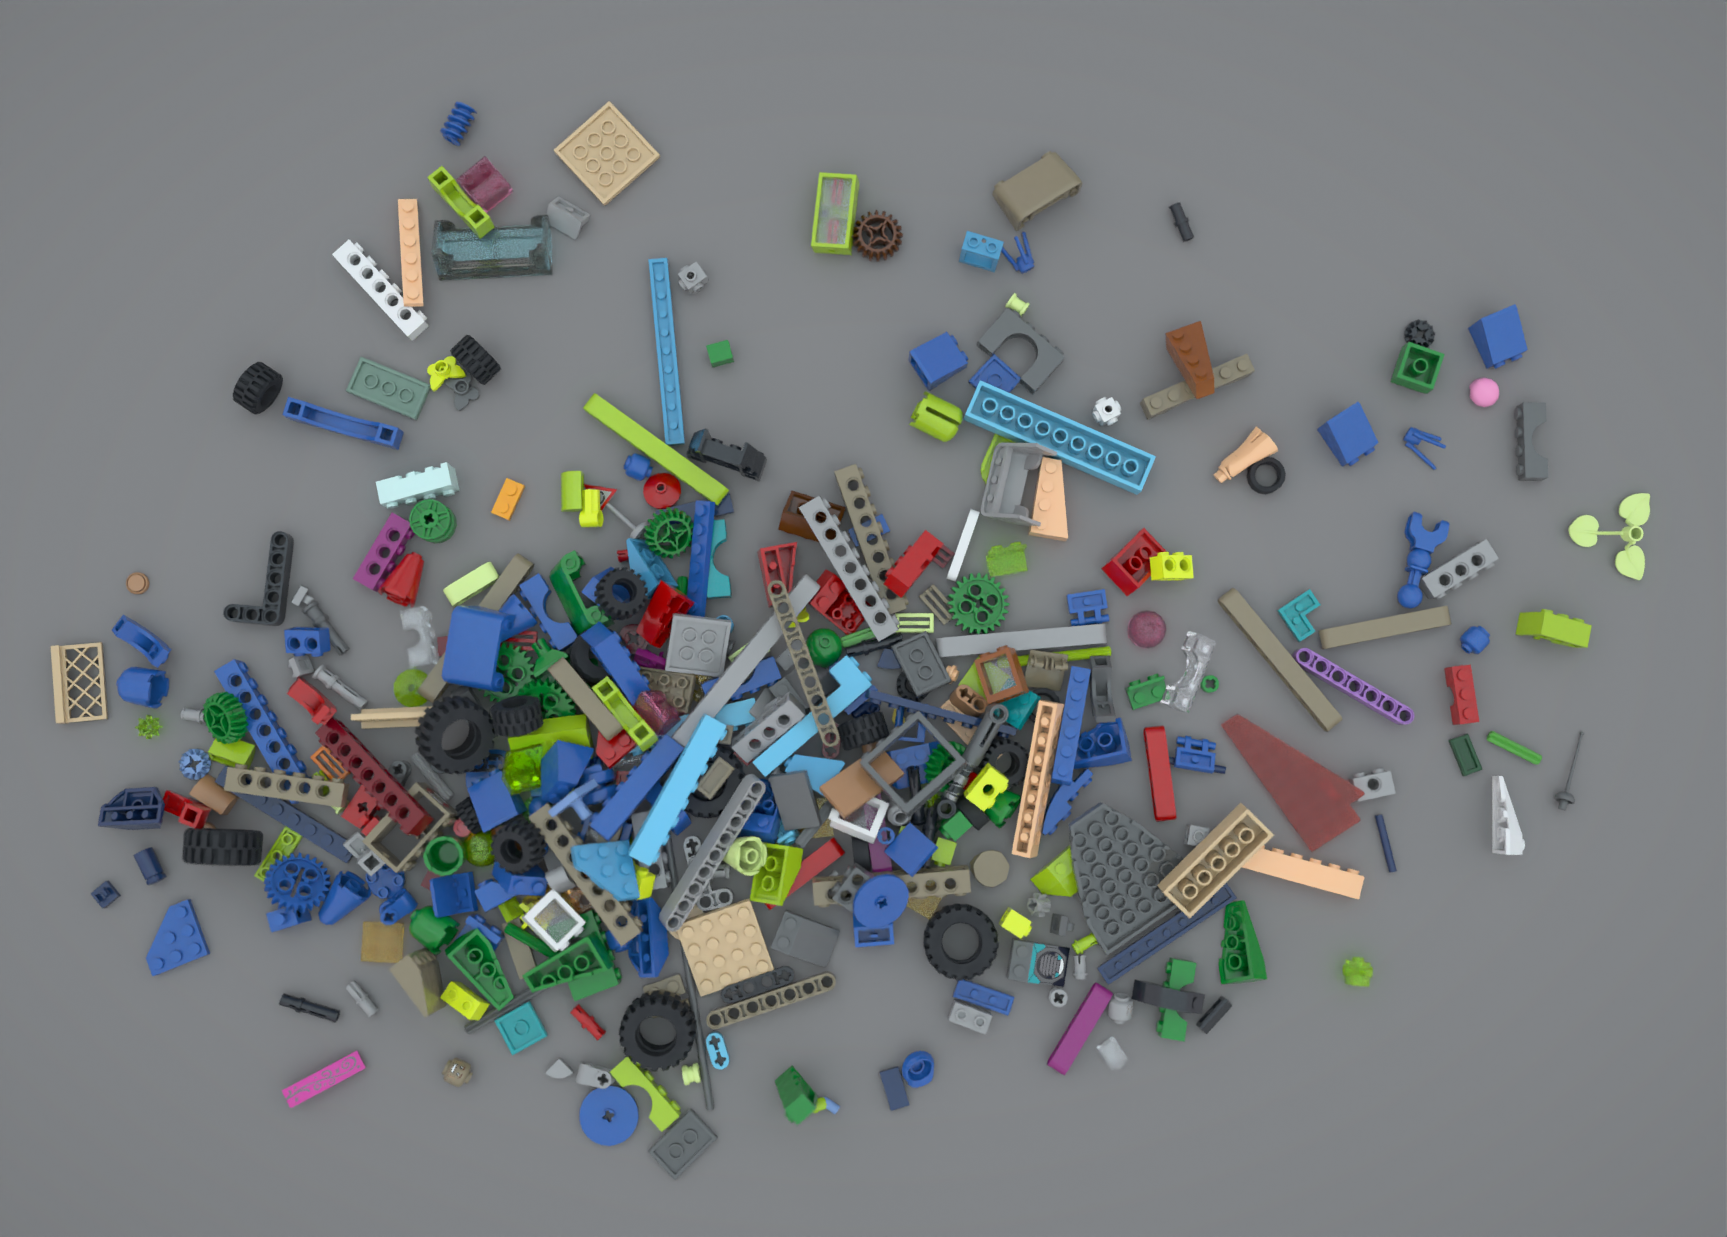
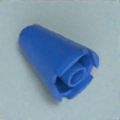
(523, 618)
(343, 897)

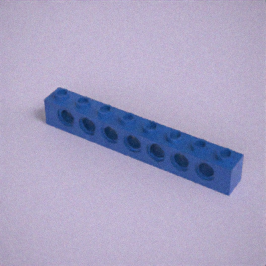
(227, 676)

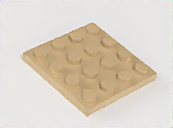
(607, 153)
(725, 947)

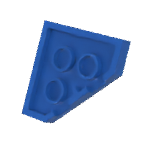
(177, 939)

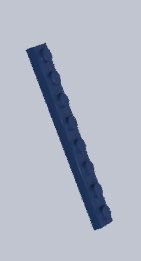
(932, 712)
(295, 820)
(1162, 936)

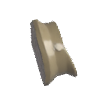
(990, 868)

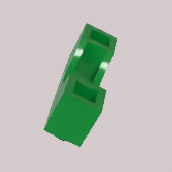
(1179, 974)

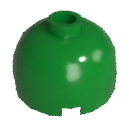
(824, 647)

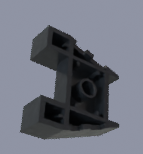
(748, 461)

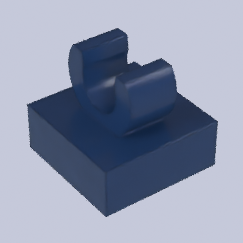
(105, 894)

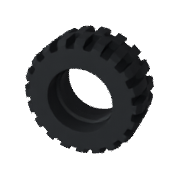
(435, 723)
(713, 808)
(222, 847)
(960, 968)
(657, 1055)

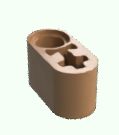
(968, 695)

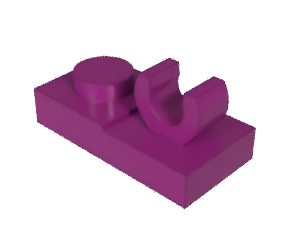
(647, 659)

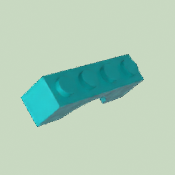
(718, 584)

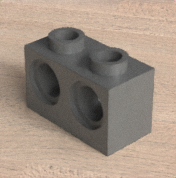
(849, 884)

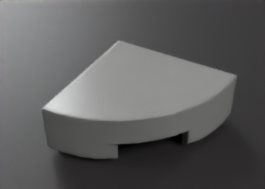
(559, 1070)

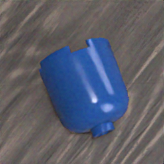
(143, 686)

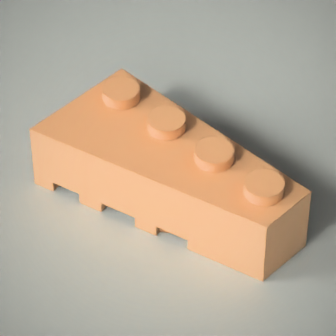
(1049, 502)

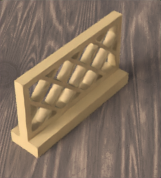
(62, 688)
(389, 717)

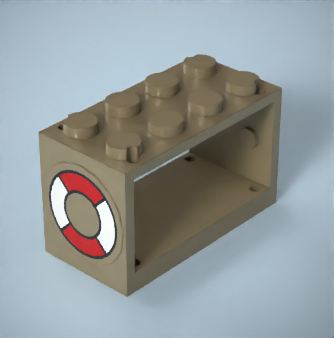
(381, 830)

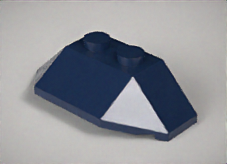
(133, 810)

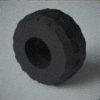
(582, 665)

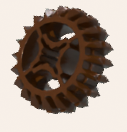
(865, 225)

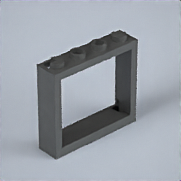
(934, 786)

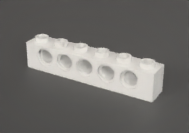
(347, 255)

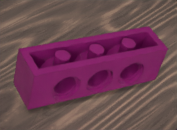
(375, 555)

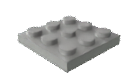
(697, 645)

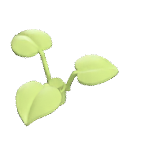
(1636, 512)

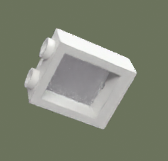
(860, 821)
(554, 921)

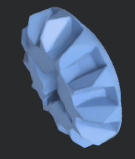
(202, 768)

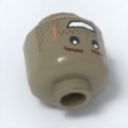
(457, 1072)

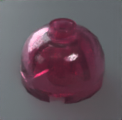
(1146, 629)

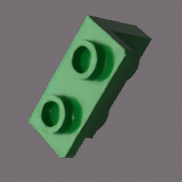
(1146, 692)

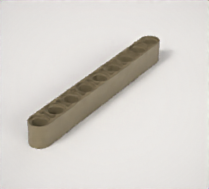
(504, 587)
(803, 653)
(1280, 659)

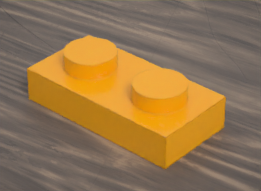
(508, 499)

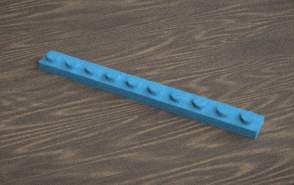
(666, 351)

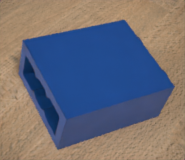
(528, 883)

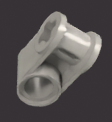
(591, 1074)

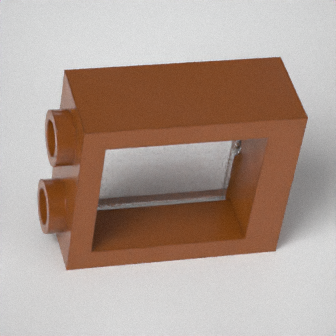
(1001, 675)

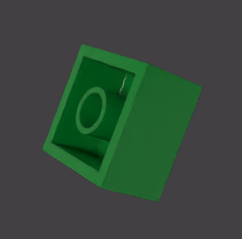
(1417, 368)

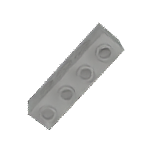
(1481, 551)
(750, 750)
(663, 878)

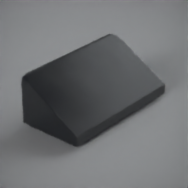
(1214, 1014)

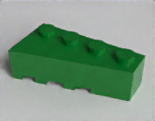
(574, 962)

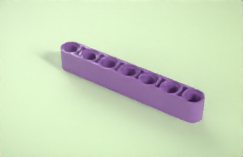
(1362, 687)

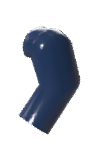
(865, 708)

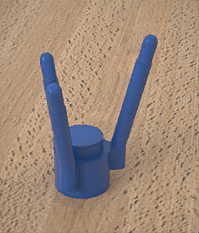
(1025, 261)
(1415, 436)

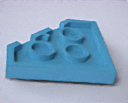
(608, 867)

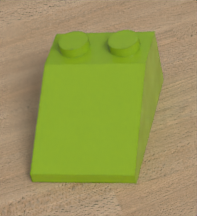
(777, 875)

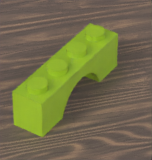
(453, 195)
(625, 714)
(663, 1109)

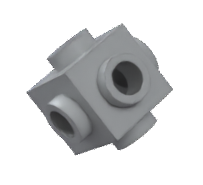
(692, 278)

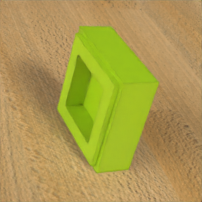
(510, 909)

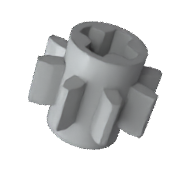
(1039, 904)

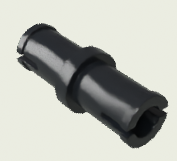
(1181, 222)

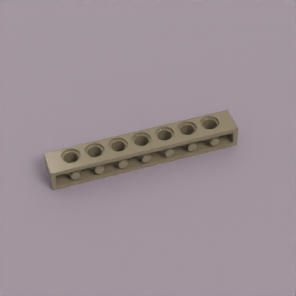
(844, 477)
(959, 873)
(598, 901)

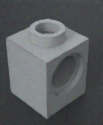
(1195, 834)

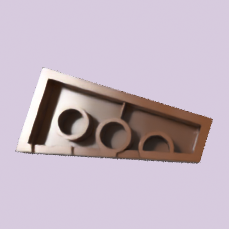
(1191, 357)

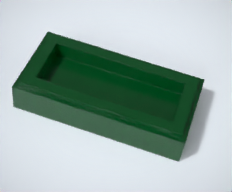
(1465, 754)

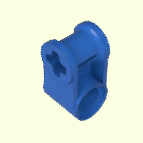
(397, 907)

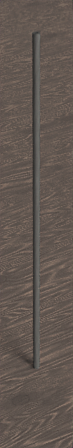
(691, 988)

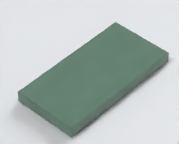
(388, 388)

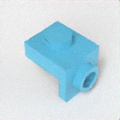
(787, 837)

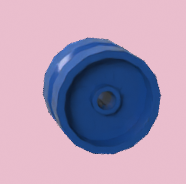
(601, 792)

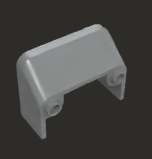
(1008, 479)

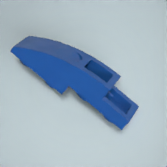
(1058, 806)

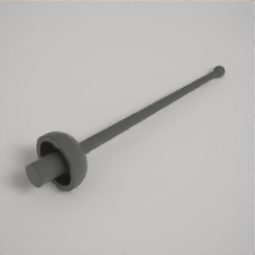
(1565, 797)

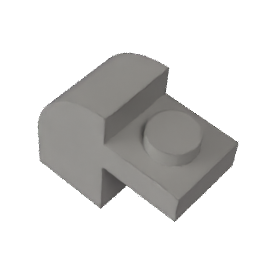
(365, 856)

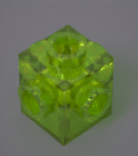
(1357, 972)

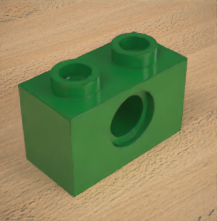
(954, 826)

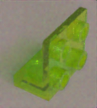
(1006, 560)

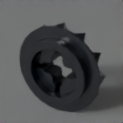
(1411, 331)

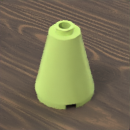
(746, 855)

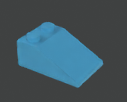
(648, 565)

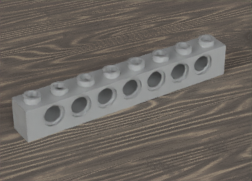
(810, 510)

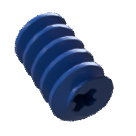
(457, 122)

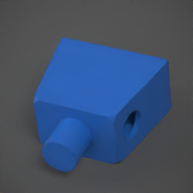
(281, 920)

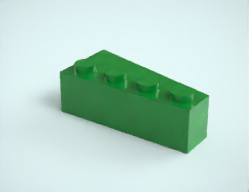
(796, 1095)

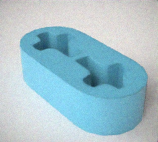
(713, 1051)

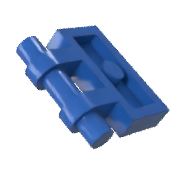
(1086, 602)
(1195, 759)

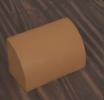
(214, 795)

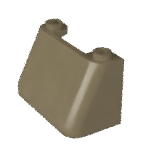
(1036, 189)

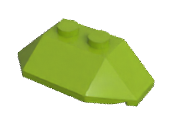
(1057, 876)

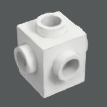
(1104, 417)

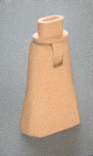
(1253, 449)

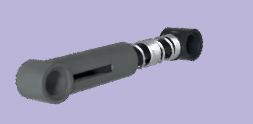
(973, 756)

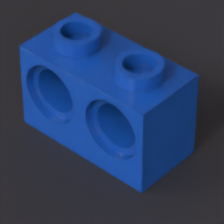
(307, 639)

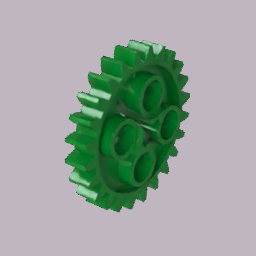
(986, 588)
(516, 660)
(560, 707)

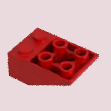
(836, 603)

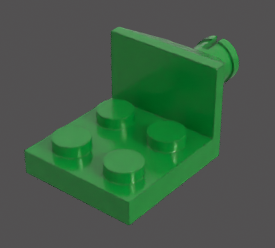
(547, 658)

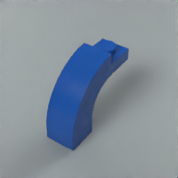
(142, 639)

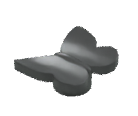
(462, 390)

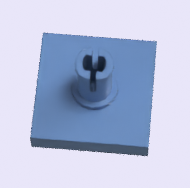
(574, 800)

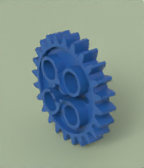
(279, 877)

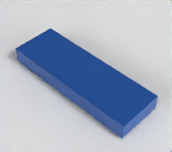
(983, 996)

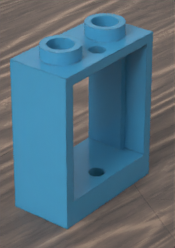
(980, 254)

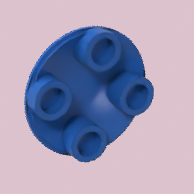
(385, 882)

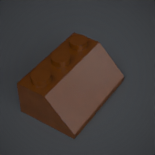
(794, 522)

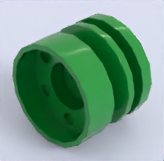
(443, 525)

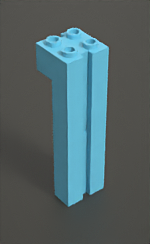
(852, 685)

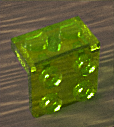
(523, 769)

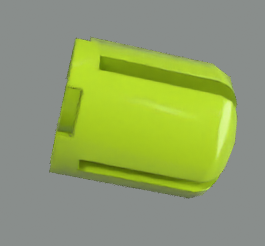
(937, 417)

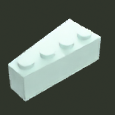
(418, 486)

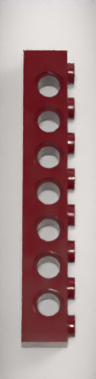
(418, 817)

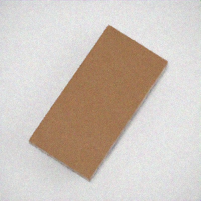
(855, 787)

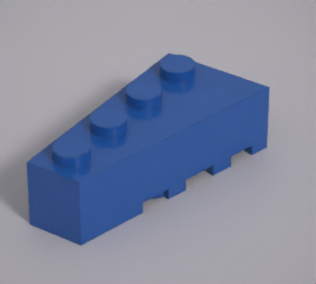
(616, 661)

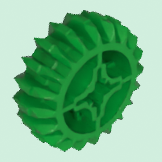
(683, 530)
(225, 717)
(939, 761)

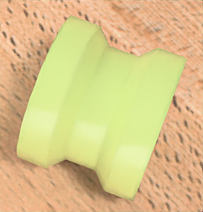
(691, 1074)

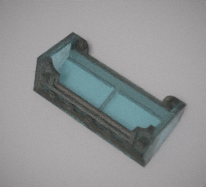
(500, 253)

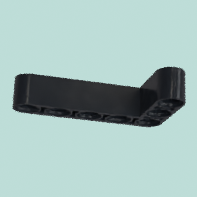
(271, 587)

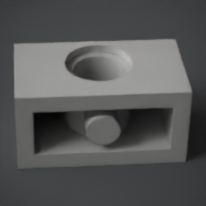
(1383, 784)
(969, 1016)

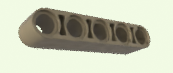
(585, 699)

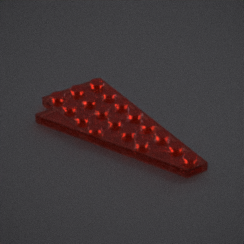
(1306, 791)

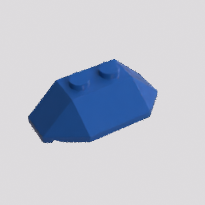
(914, 757)
(651, 945)

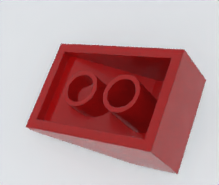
(1131, 564)

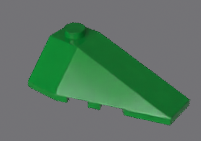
(1241, 953)
(478, 962)

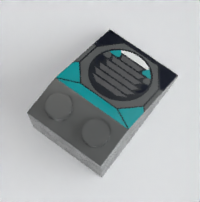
(1037, 962)

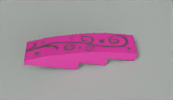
(323, 1079)

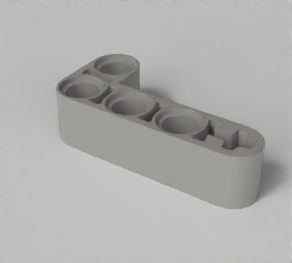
(557, 875)
(714, 895)

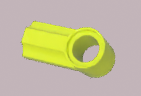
(591, 514)

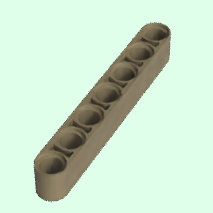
(1384, 627)
(764, 1007)

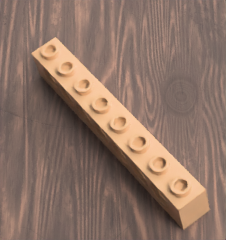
(1038, 778)

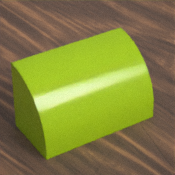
(571, 491)
(232, 753)

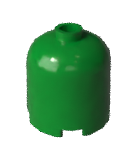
(445, 855)
(432, 931)

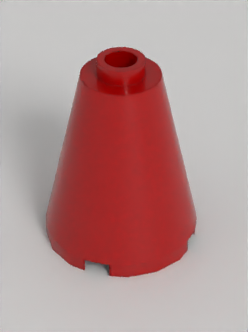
(404, 581)

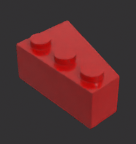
(912, 564)
(657, 619)

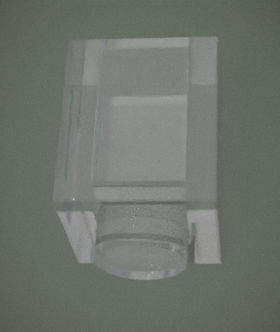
(1112, 1053)

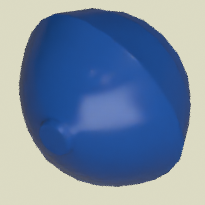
(918, 1068)

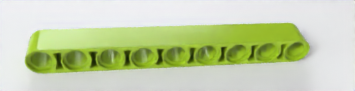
(655, 449)

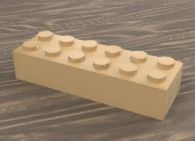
(1215, 860)

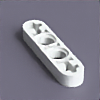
(963, 545)

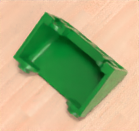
(562, 580)

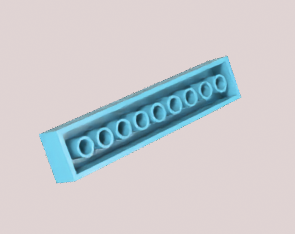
(1073, 442)

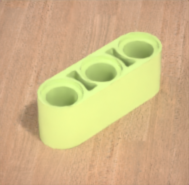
(471, 584)

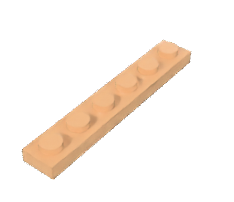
(410, 252)

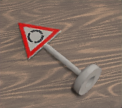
(606, 495)

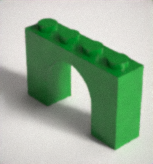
(599, 981)

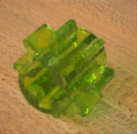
(142, 726)

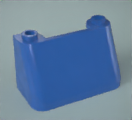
(475, 646)

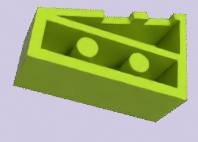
(1554, 628)

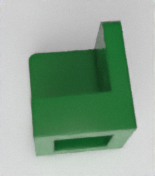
(720, 353)

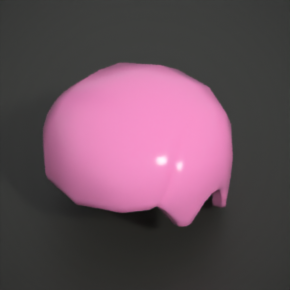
(1484, 392)

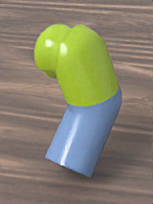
(826, 1103)

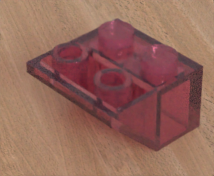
(484, 184)
(657, 711)

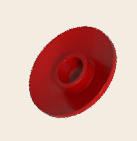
(666, 497)

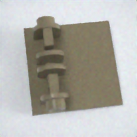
(1046, 669)

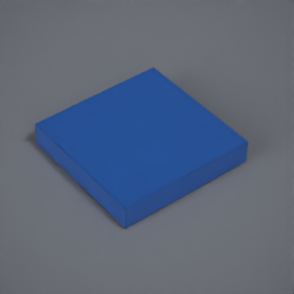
(996, 374)
(911, 849)

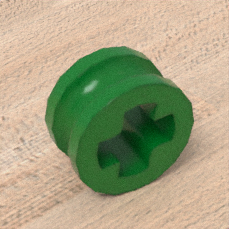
(1203, 683)

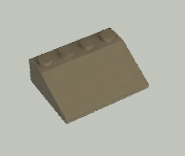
(421, 980)

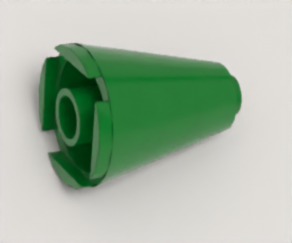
(1003, 808)

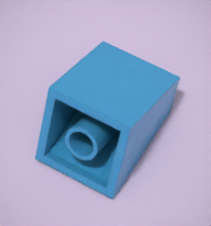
(818, 769)

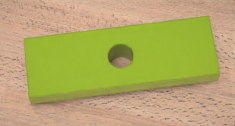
(284, 845)

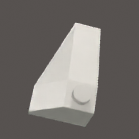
(1505, 826)

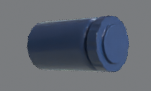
(150, 866)

